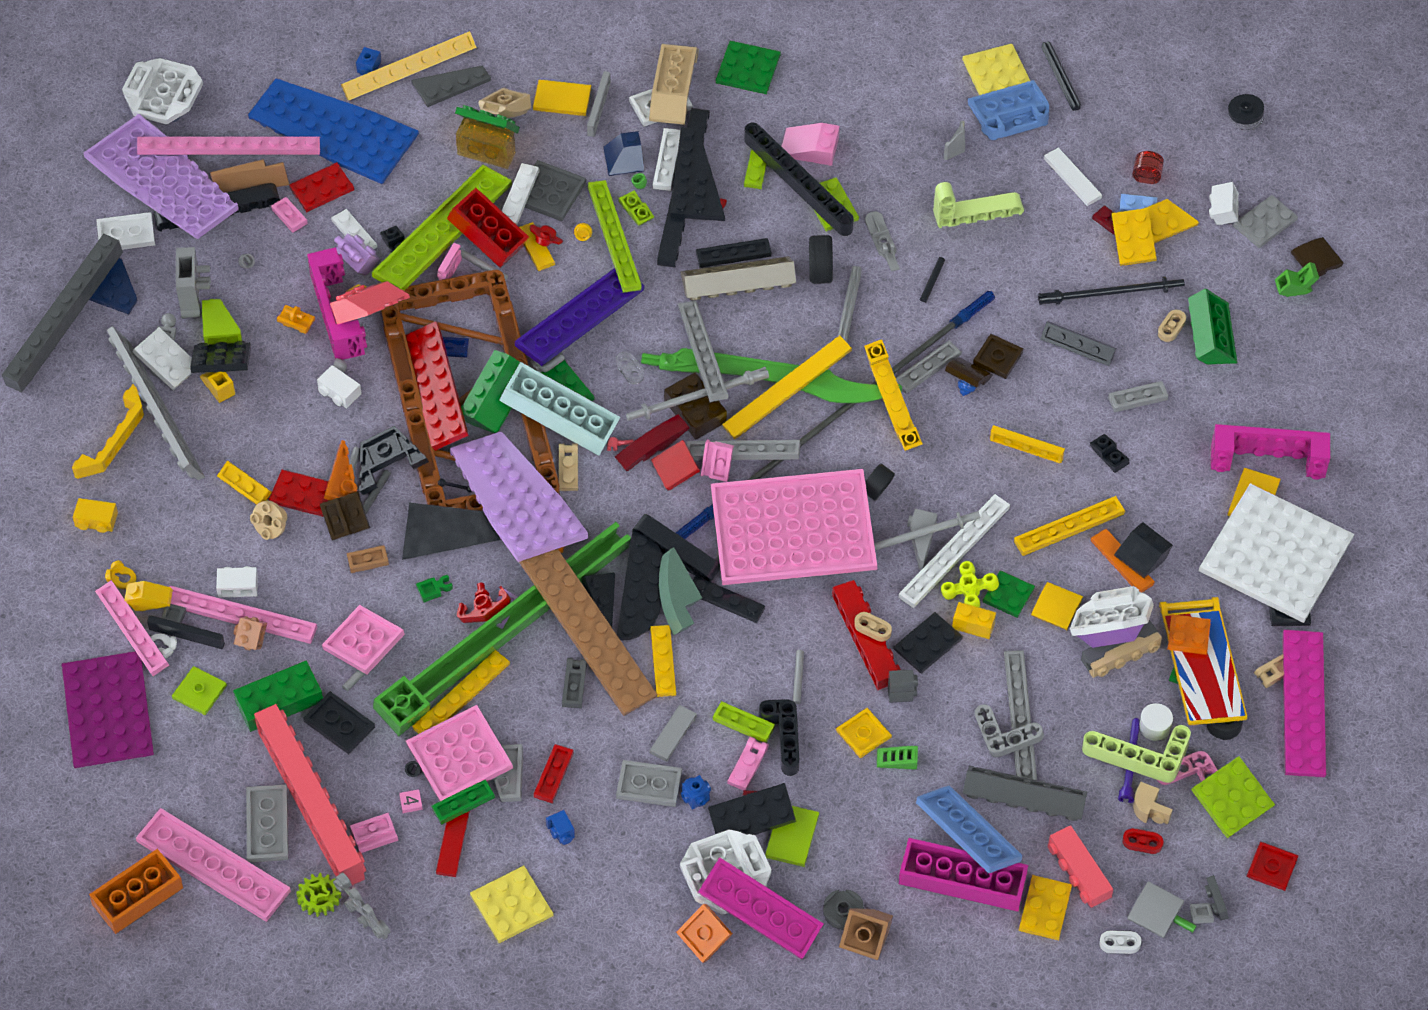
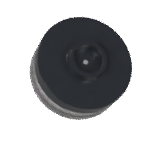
(1246, 112)

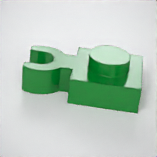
(431, 589)

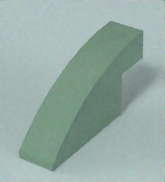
(676, 592)

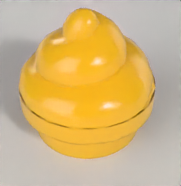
(583, 231)

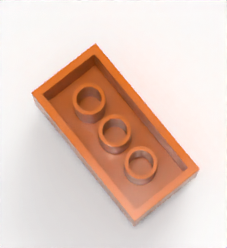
(136, 891)

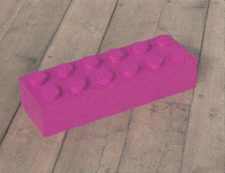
(960, 876)

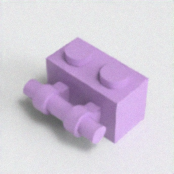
(356, 253)

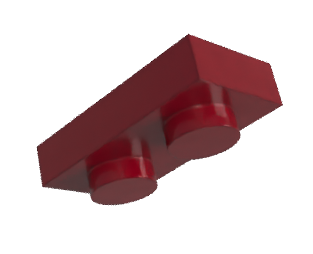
(1104, 218)

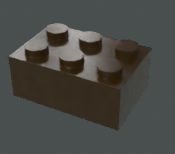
(700, 413)

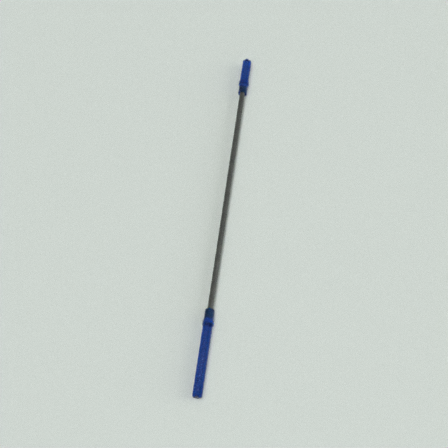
(962, 317)

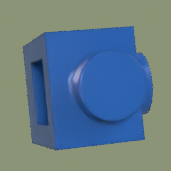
(560, 827)

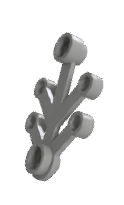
(356, 903)

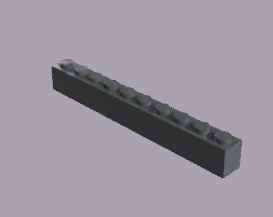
(62, 313)

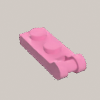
(747, 764)

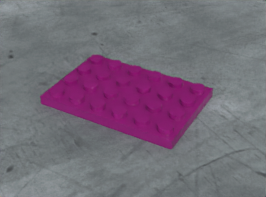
(107, 709)

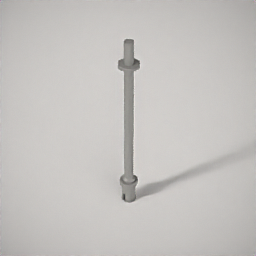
(748, 378)
(960, 520)

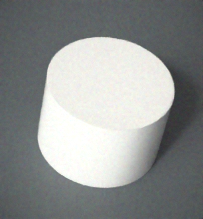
(1155, 722)

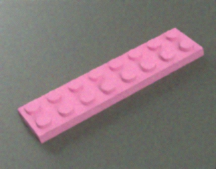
(214, 864)

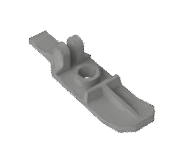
(879, 231)

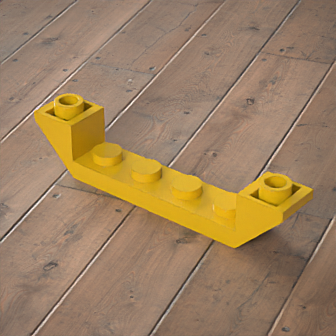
(892, 395)
(88, 466)

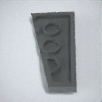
(447, 85)

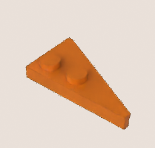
(342, 475)

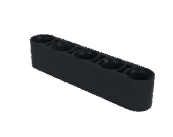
(693, 558)

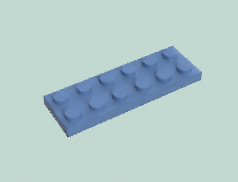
(969, 829)

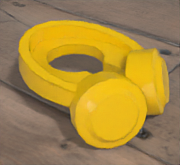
(118, 567)

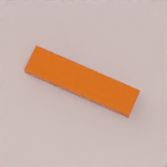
(1108, 546)

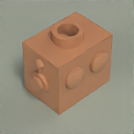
(250, 633)

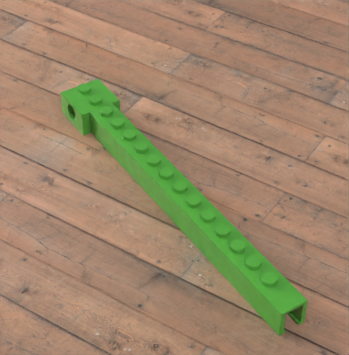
(410, 700)

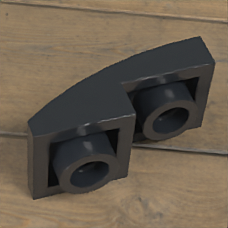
(392, 237)
(1108, 452)

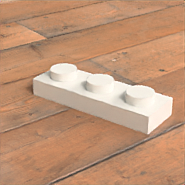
(348, 224)

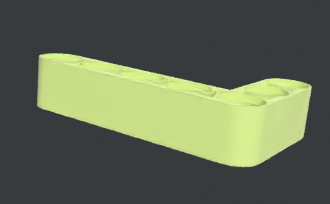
(952, 213)
(1140, 755)

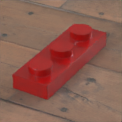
(553, 773)

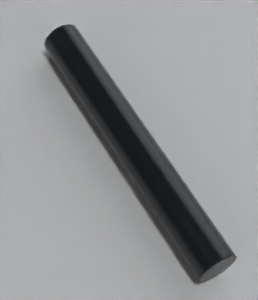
(933, 277)

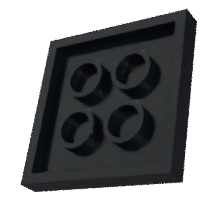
(220, 357)

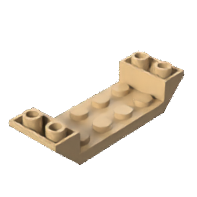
(672, 83)

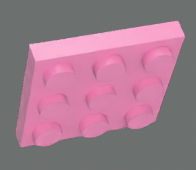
(363, 639)

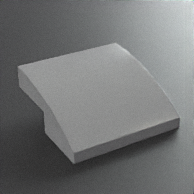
(1155, 909)

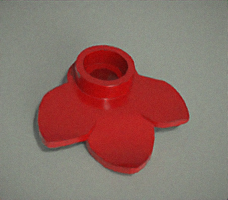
(545, 235)

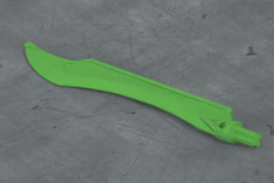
(824, 386)

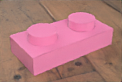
(289, 214)

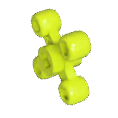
(969, 585)

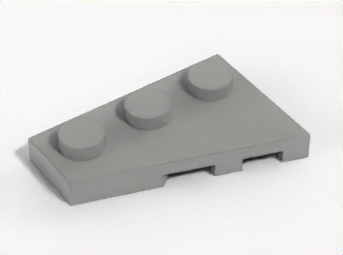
(510, 783)

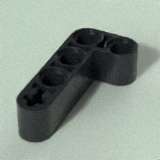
(785, 720)

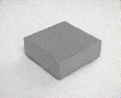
(1201, 913)

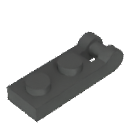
(574, 683)

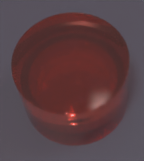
(1148, 167)

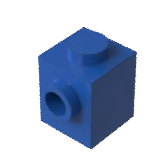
(368, 61)

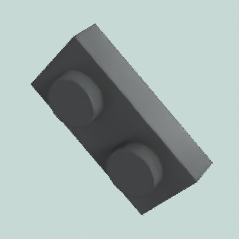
(1213, 891)

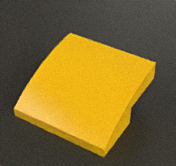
(1057, 606)

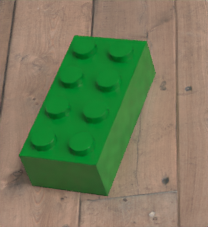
(289, 689)

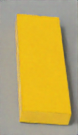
(539, 254)
(243, 483)

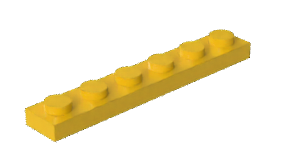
(1069, 526)
(463, 692)

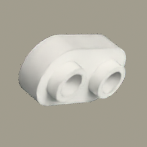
(1120, 941)

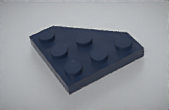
(116, 290)

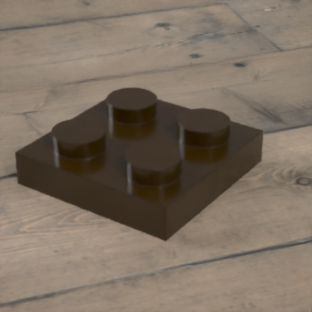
(998, 356)

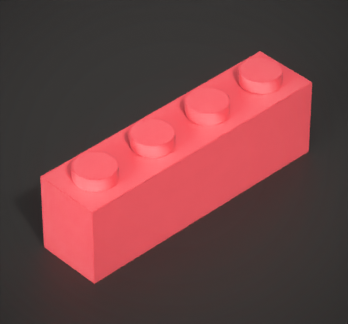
(1080, 866)

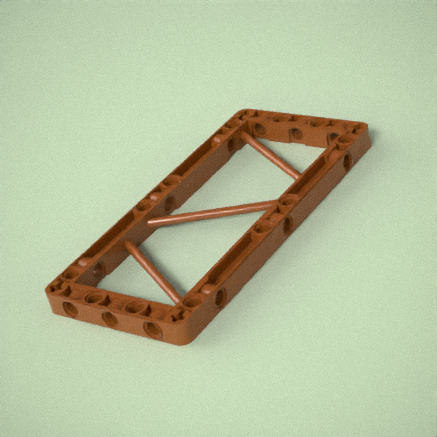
(430, 295)

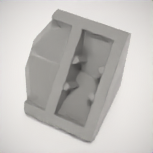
(956, 144)

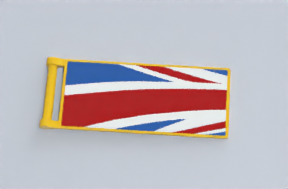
(1207, 681)

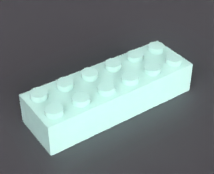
(559, 408)

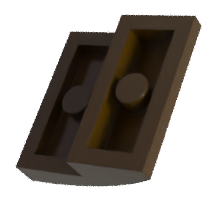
(1319, 253)
(968, 372)
(345, 516)

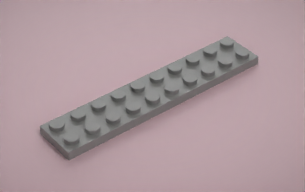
(155, 404)

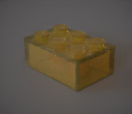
(485, 143)

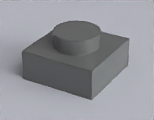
(174, 613)

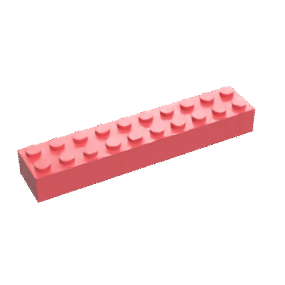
(309, 795)

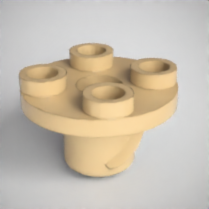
(269, 519)

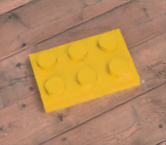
(1134, 237)
(1045, 907)

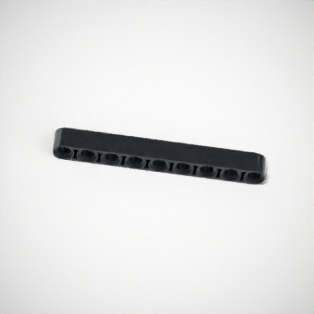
(799, 179)

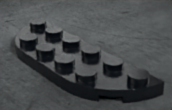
(641, 588)

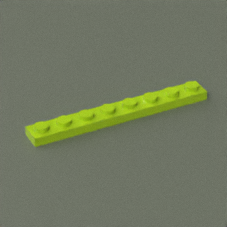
(614, 236)

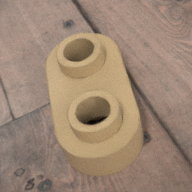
(1171, 326)
(873, 627)

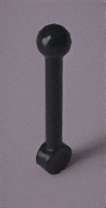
(442, 483)

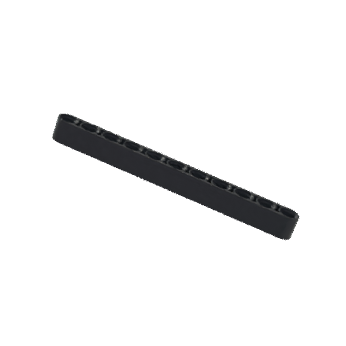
(674, 227)

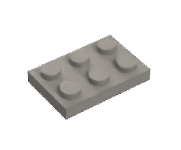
(1265, 221)
(649, 783)

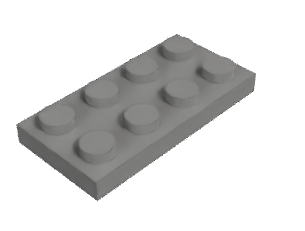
(267, 823)

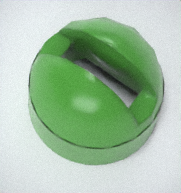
(639, 181)

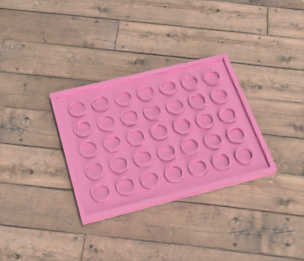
(793, 527)

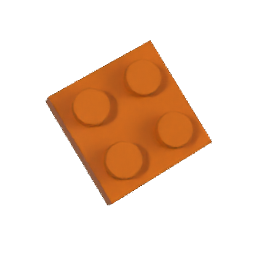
(1189, 634)
(704, 933)

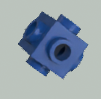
(695, 792)

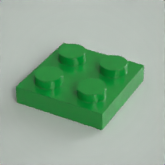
(1010, 595)

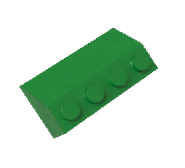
(1212, 328)
(483, 404)

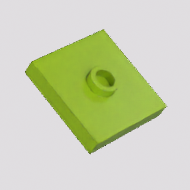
(199, 690)

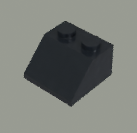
(1143, 550)

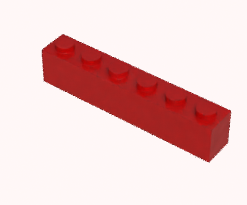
(874, 653)

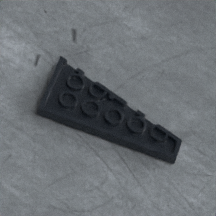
(694, 185)
(442, 529)

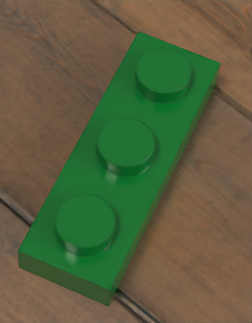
(463, 801)

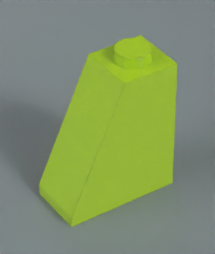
(218, 323)

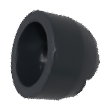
(409, 767)

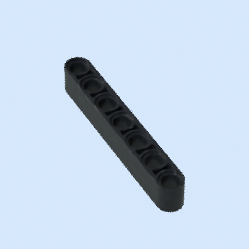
(247, 199)

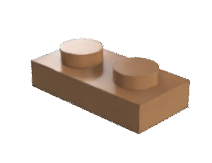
(367, 559)

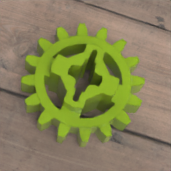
(318, 901)

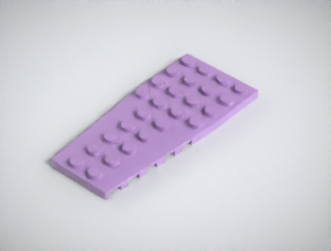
(163, 182)
(517, 498)

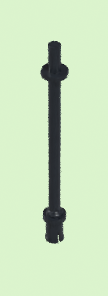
(1057, 296)

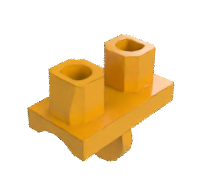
(296, 319)

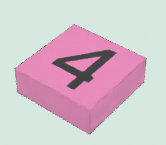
(410, 801)

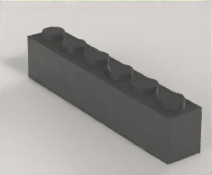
(1024, 792)

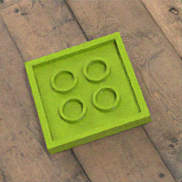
(1233, 797)

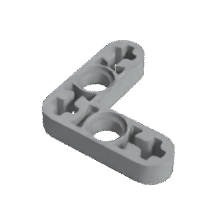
(998, 738)

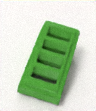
(899, 764)

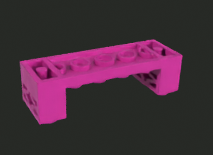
(326, 270)
(1270, 441)

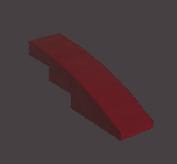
(648, 444)

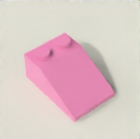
(812, 142)

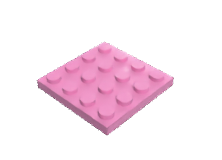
(459, 753)

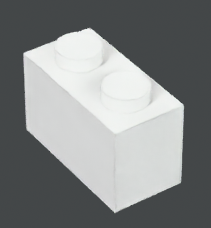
(1224, 203)
(339, 387)
(237, 582)

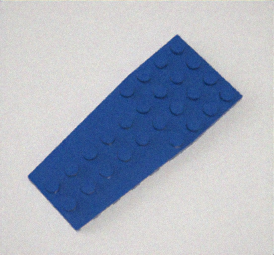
(347, 132)

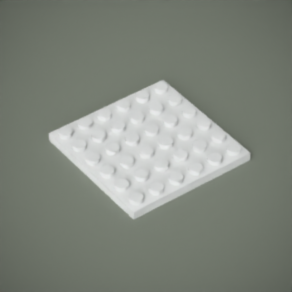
(1276, 552)

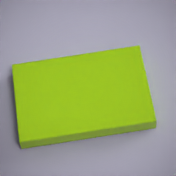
(793, 841)

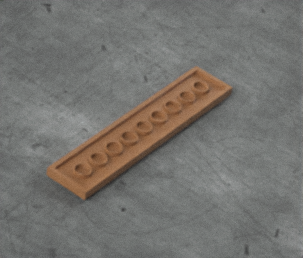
(589, 630)

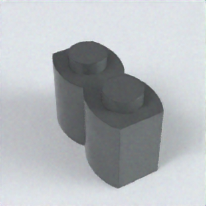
(902, 686)

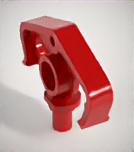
(483, 605)

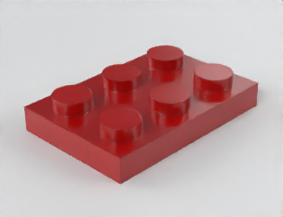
(321, 187)
(299, 492)

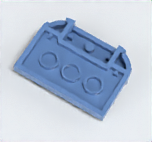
(1010, 110)

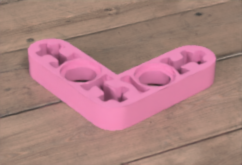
(1199, 768)

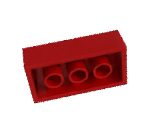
(487, 227)

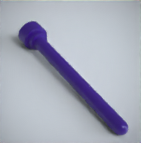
(1127, 791)

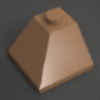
(866, 932)

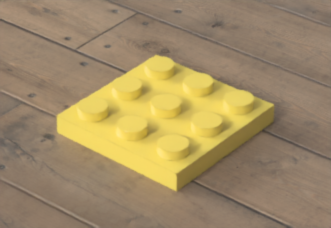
(995, 69)
(511, 904)

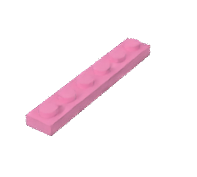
(132, 628)

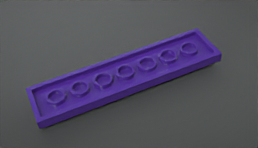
(575, 318)

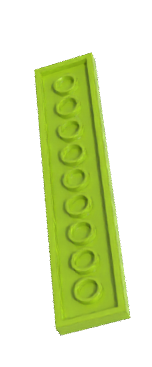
(436, 232)

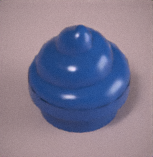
(965, 388)

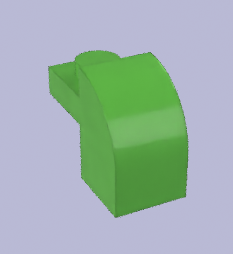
(1297, 283)

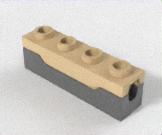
(1104, 658)

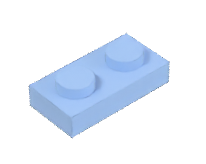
(1134, 202)

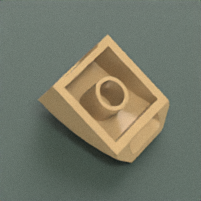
(506, 103)

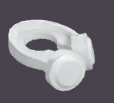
(171, 642)

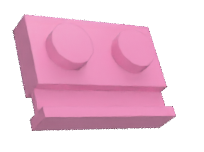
(450, 262)
(717, 460)
(374, 833)

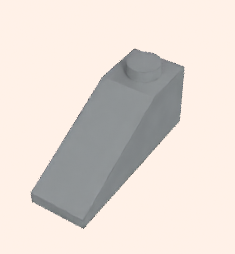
(921, 544)

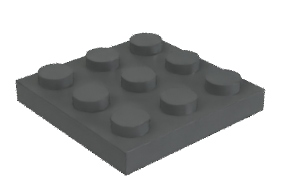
(554, 191)

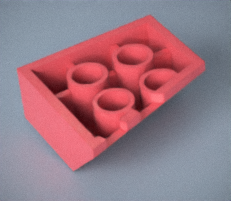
(366, 301)

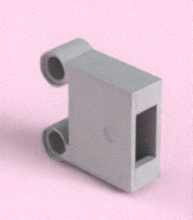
(189, 281)

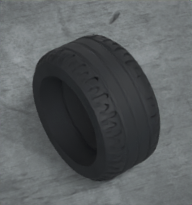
(820, 259)

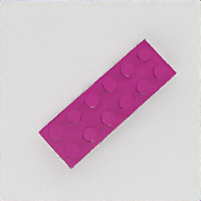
(760, 908)

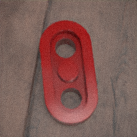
(1142, 842)

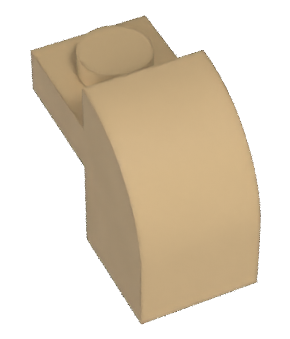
(1145, 805)

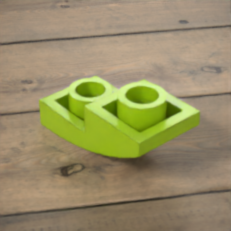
(635, 208)

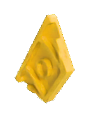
(1168, 220)

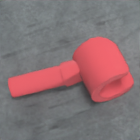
(614, 442)

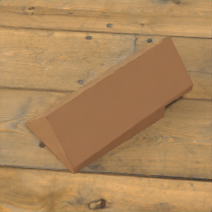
(250, 175)

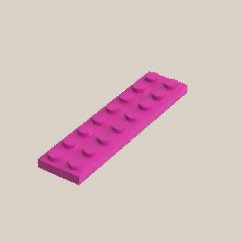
(1304, 703)

